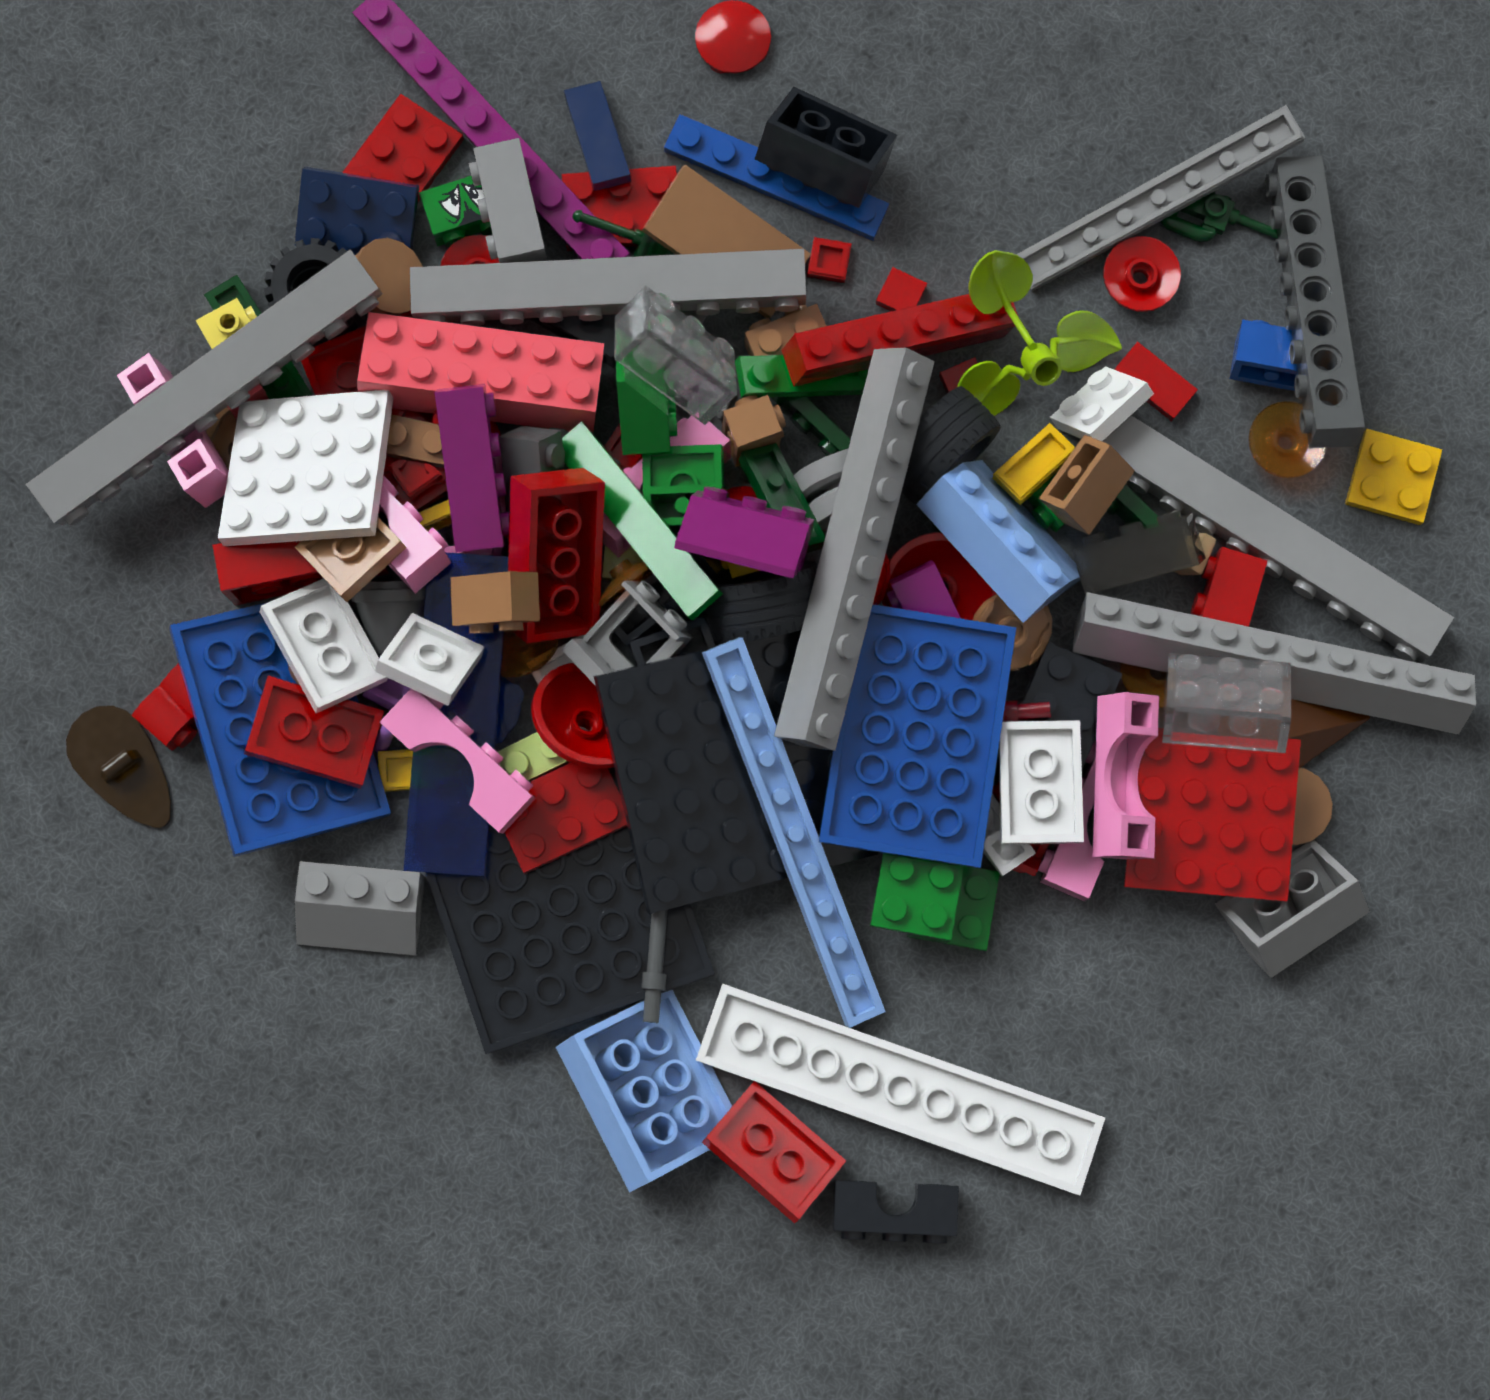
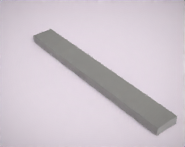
(1162, 196)

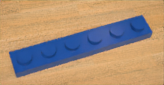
(737, 162)

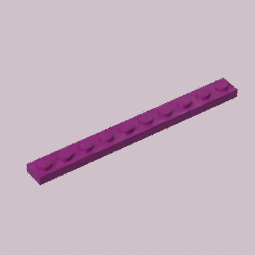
(482, 123)

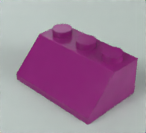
(745, 532)

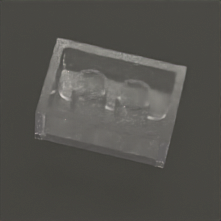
(675, 355)
(1227, 702)

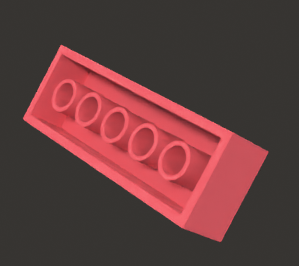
(532, 376)

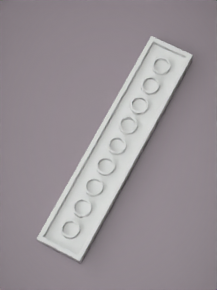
(901, 1089)

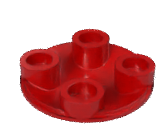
(733, 37)

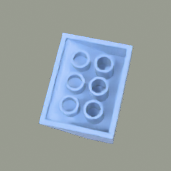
(999, 539)
(646, 1089)

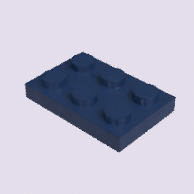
(354, 209)

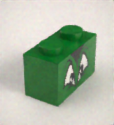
(454, 211)

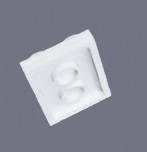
(323, 644)
(1040, 782)

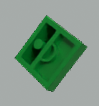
(678, 474)
(935, 901)

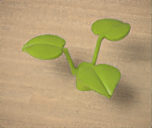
(1080, 343)

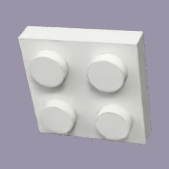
(1101, 404)
(429, 659)

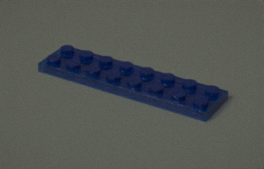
(441, 825)

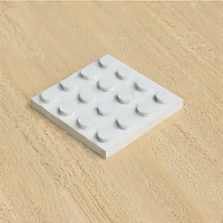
(306, 468)

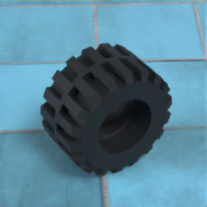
(297, 267)

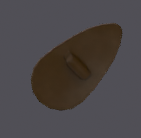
(120, 764)

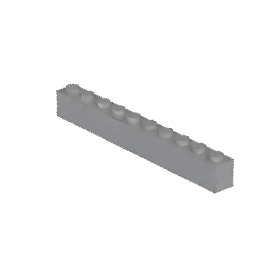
(607, 285)
(204, 390)
(1291, 547)
(854, 548)
(1319, 670)

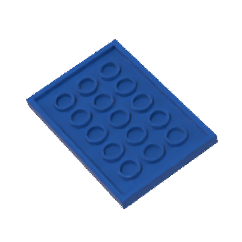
(920, 738)
(261, 802)

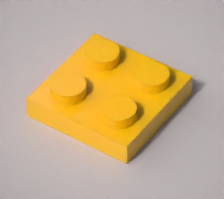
(1393, 477)

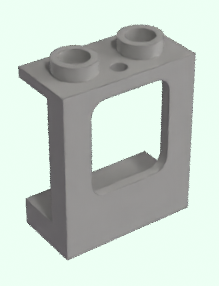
(596, 652)

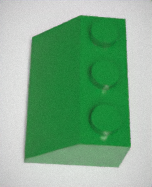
(644, 415)

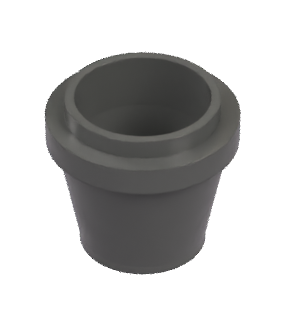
(385, 608)

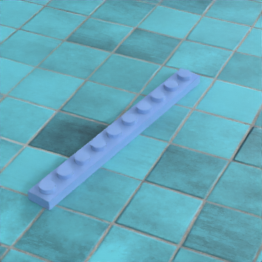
(793, 831)

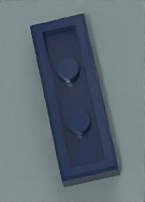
(597, 136)

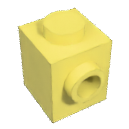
(225, 321)

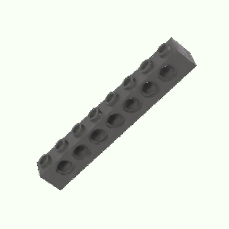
(1305, 181)

